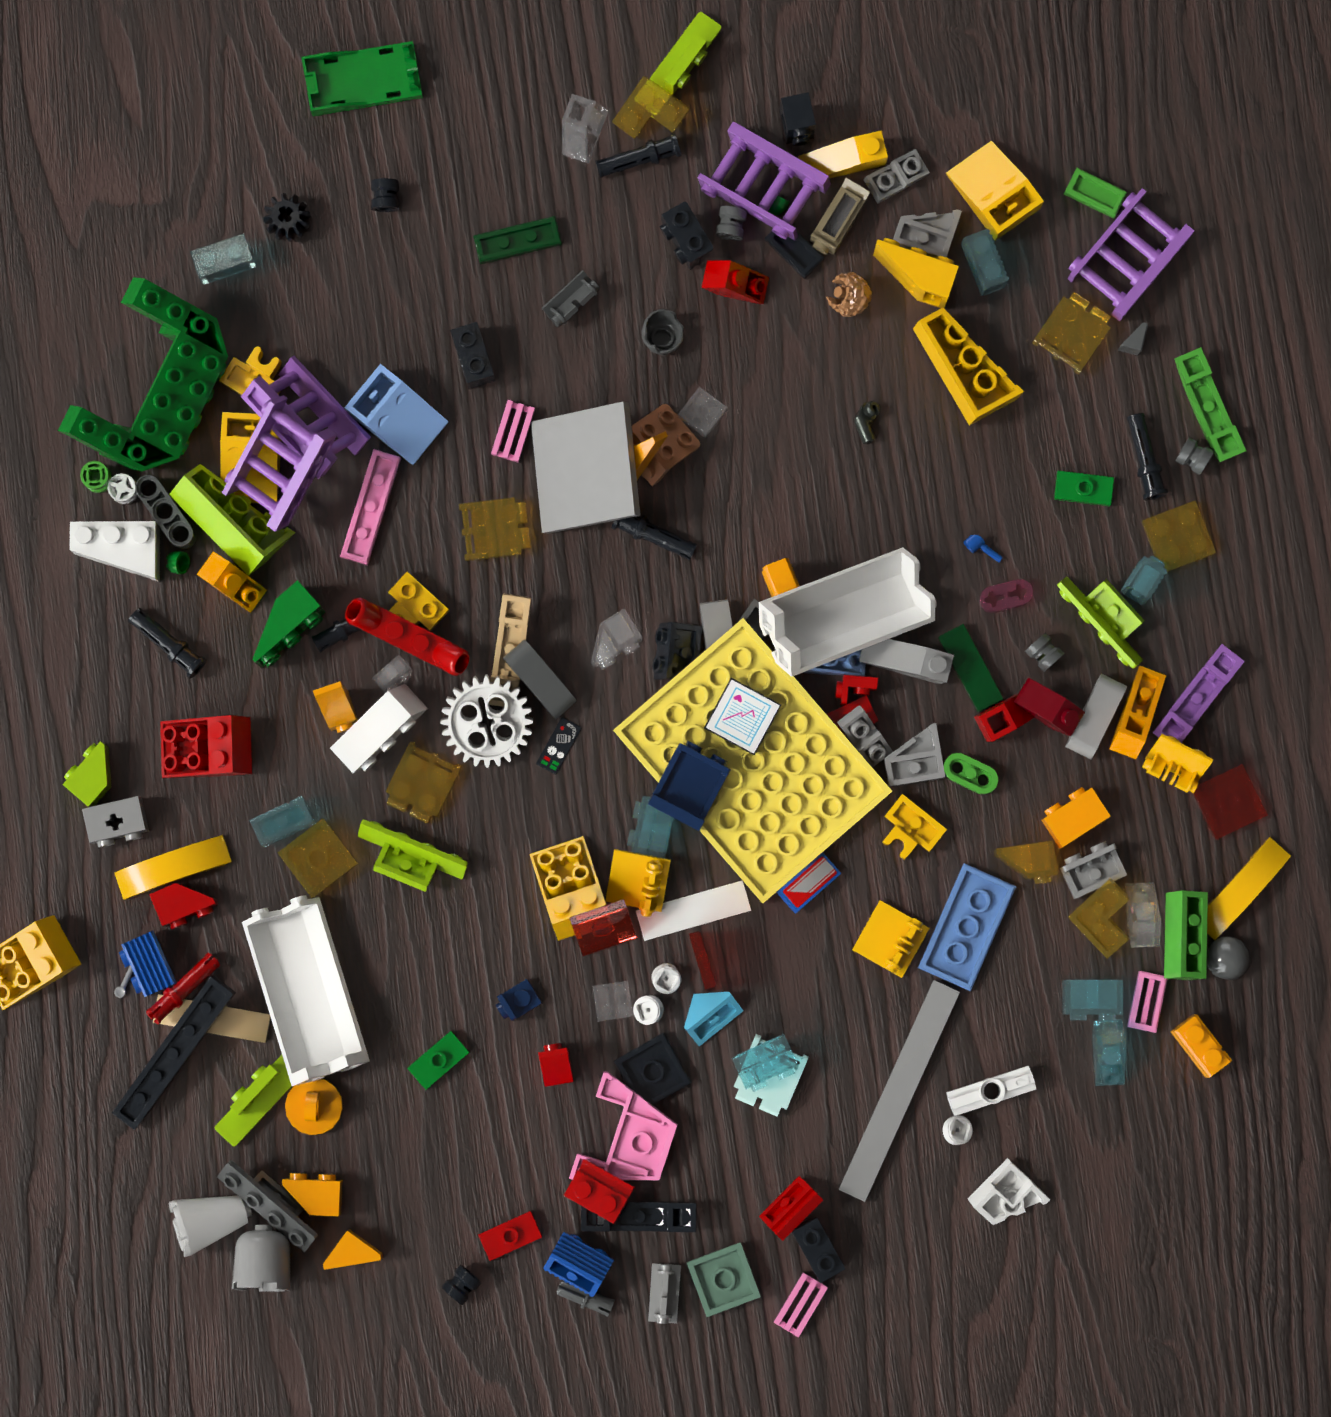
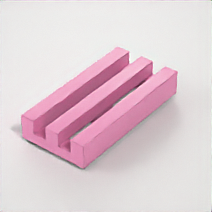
(519, 409)
(1136, 998)
(788, 1326)

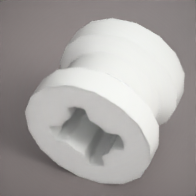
(118, 486)

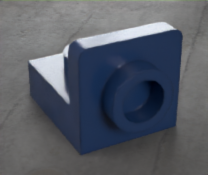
(517, 1001)

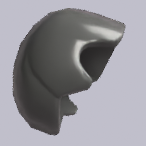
(662, 332)
(1228, 958)

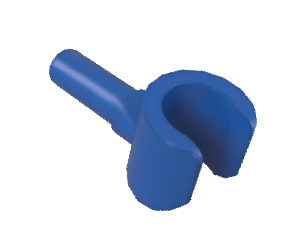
(975, 542)

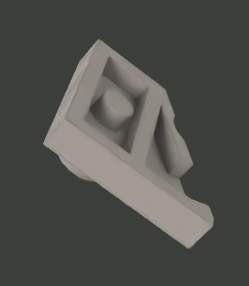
(928, 232)
(916, 760)

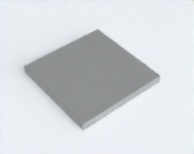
(585, 468)

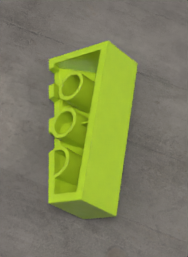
(229, 519)

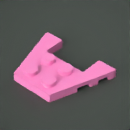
(640, 1138)

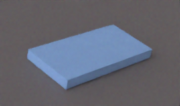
(966, 927)

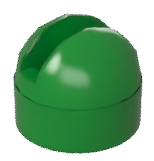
(779, 206)
(178, 562)

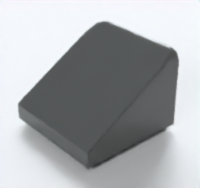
(1135, 341)

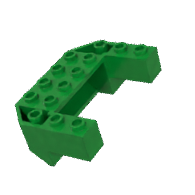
(176, 394)

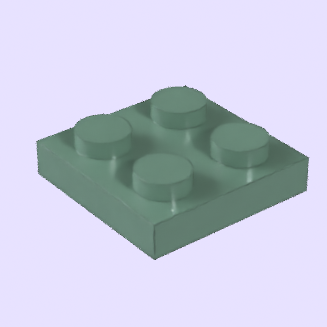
(723, 1279)

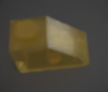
(1031, 860)

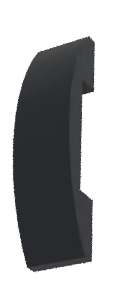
(645, 1217)

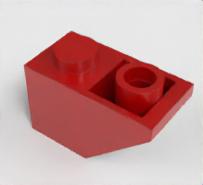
(735, 281)
(1002, 719)
(178, 903)
(555, 1065)

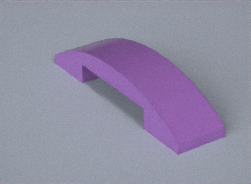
(1199, 694)

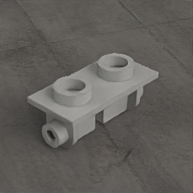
(664, 1293)

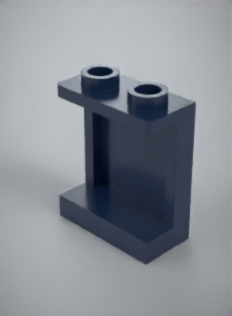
(689, 785)

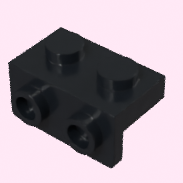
(686, 234)

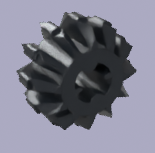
(275, 218)

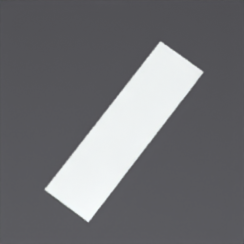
(695, 910)

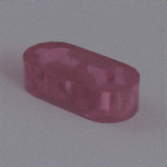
(1007, 602)

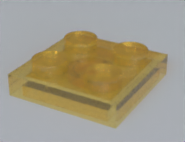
(1179, 536)
(317, 858)

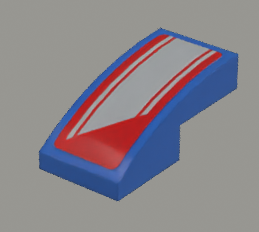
(808, 882)

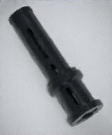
(651, 152)
(1146, 472)
(642, 528)
(177, 650)

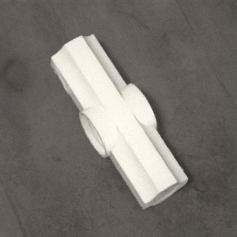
(1009, 1086)

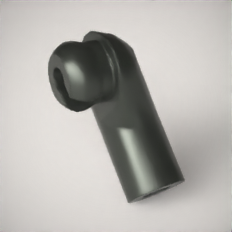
(864, 419)

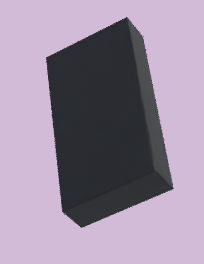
(796, 253)

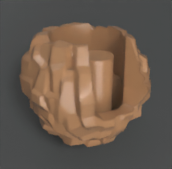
(852, 295)

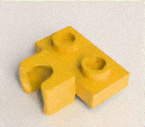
(240, 375)
(416, 602)
(912, 826)

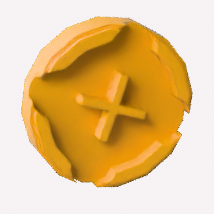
(314, 1107)

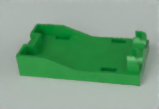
(361, 78)

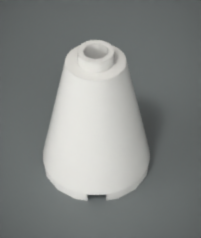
(207, 1220)

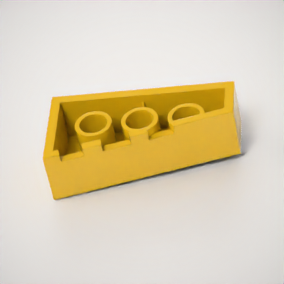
(964, 367)

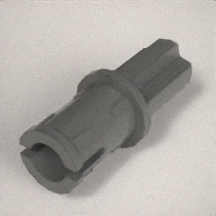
(597, 1303)

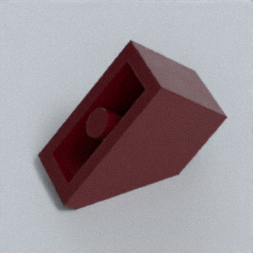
(1049, 707)

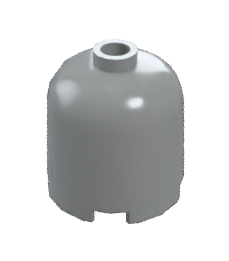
(262, 1261)

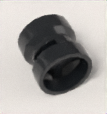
(385, 195)
(461, 1284)

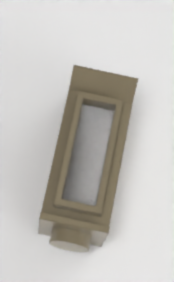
(839, 217)

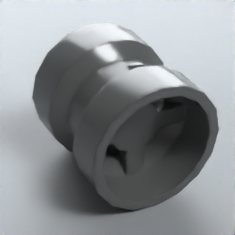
(731, 223)
(1194, 456)
(1044, 652)

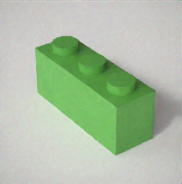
(1186, 935)

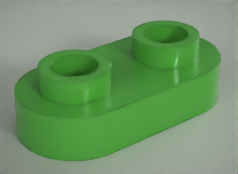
(970, 772)

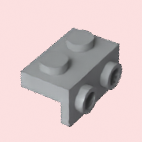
(1093, 870)

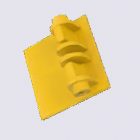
(1180, 760)
(638, 881)
(890, 938)

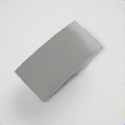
(896, 176)
(715, 620)
(864, 736)

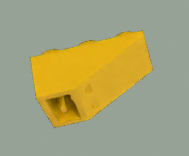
(995, 190)
(921, 275)
(235, 435)
(567, 883)
(34, 960)

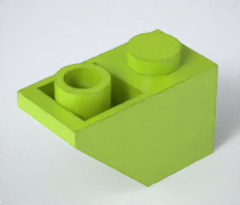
(92, 777)

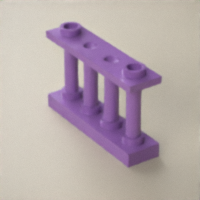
(764, 153)
(1157, 258)
(319, 400)
(305, 465)

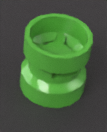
(99, 479)

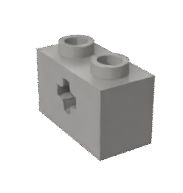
(99, 818)

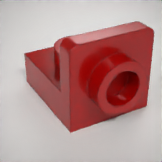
(860, 684)

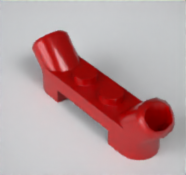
(407, 636)

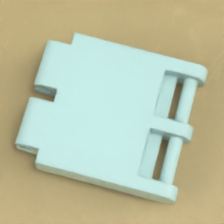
(778, 1091)

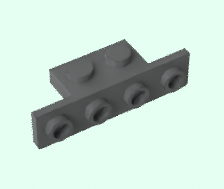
(270, 1202)

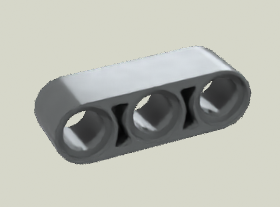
(156, 502)
(540, 679)

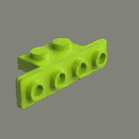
(686, 53)
(1108, 614)
(409, 859)
(254, 1102)

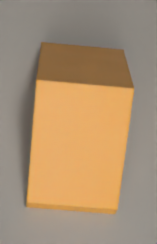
(352, 1251)

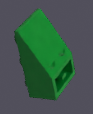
(289, 617)

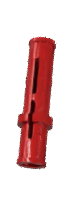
(174, 997)

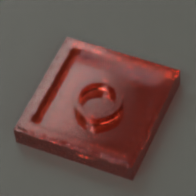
(1228, 802)
(603, 927)
(702, 960)

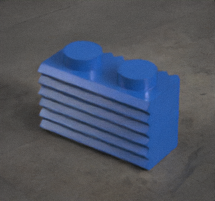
(148, 964)
(578, 1263)

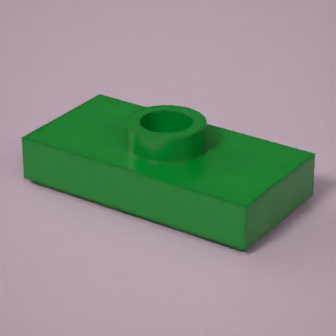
(1083, 488)
(438, 1060)

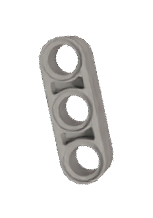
(1097, 717)

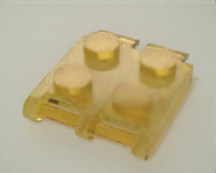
(1073, 331)
(495, 528)
(421, 784)

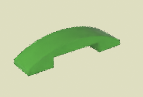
(1208, 406)

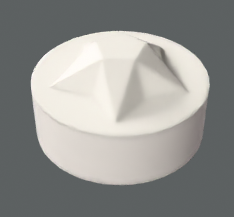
(666, 978)
(648, 1009)
(957, 1130)

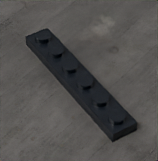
(173, 1052)

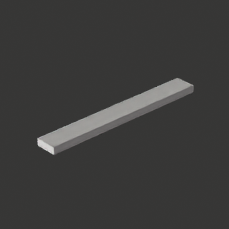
(899, 1090)

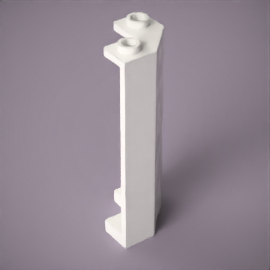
(846, 611)
(305, 990)

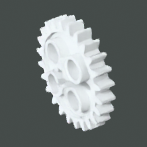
(461, 727)

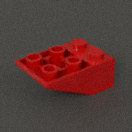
(206, 747)

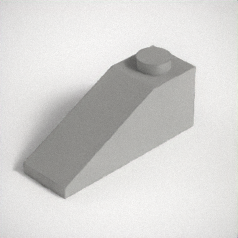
(909, 660)

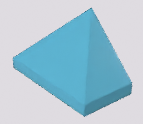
(709, 1014)

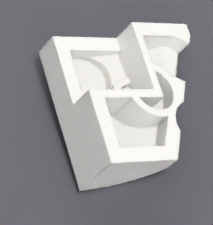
(1006, 1194)

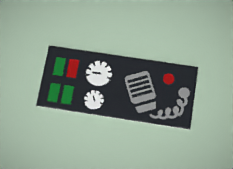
(558, 745)

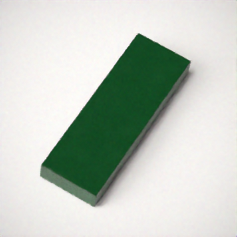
(517, 240)
(970, 668)

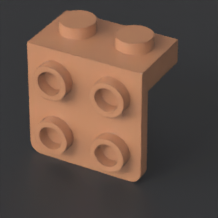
(676, 447)

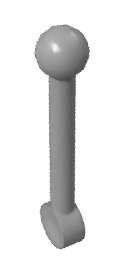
(120, 992)

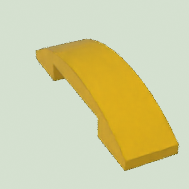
(172, 866)
(1245, 887)

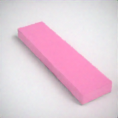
(370, 507)

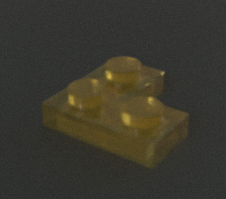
(650, 101)
(1094, 918)

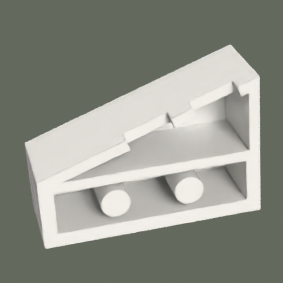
(121, 544)
(379, 728)

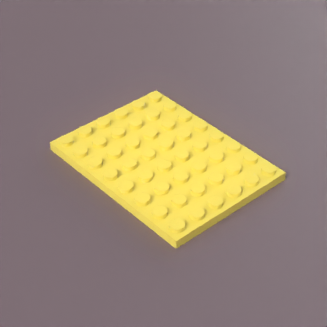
(787, 797)

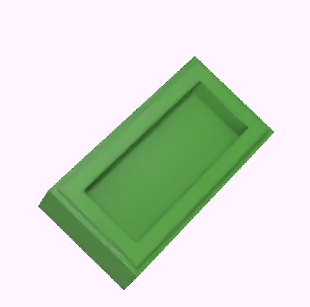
(1095, 193)

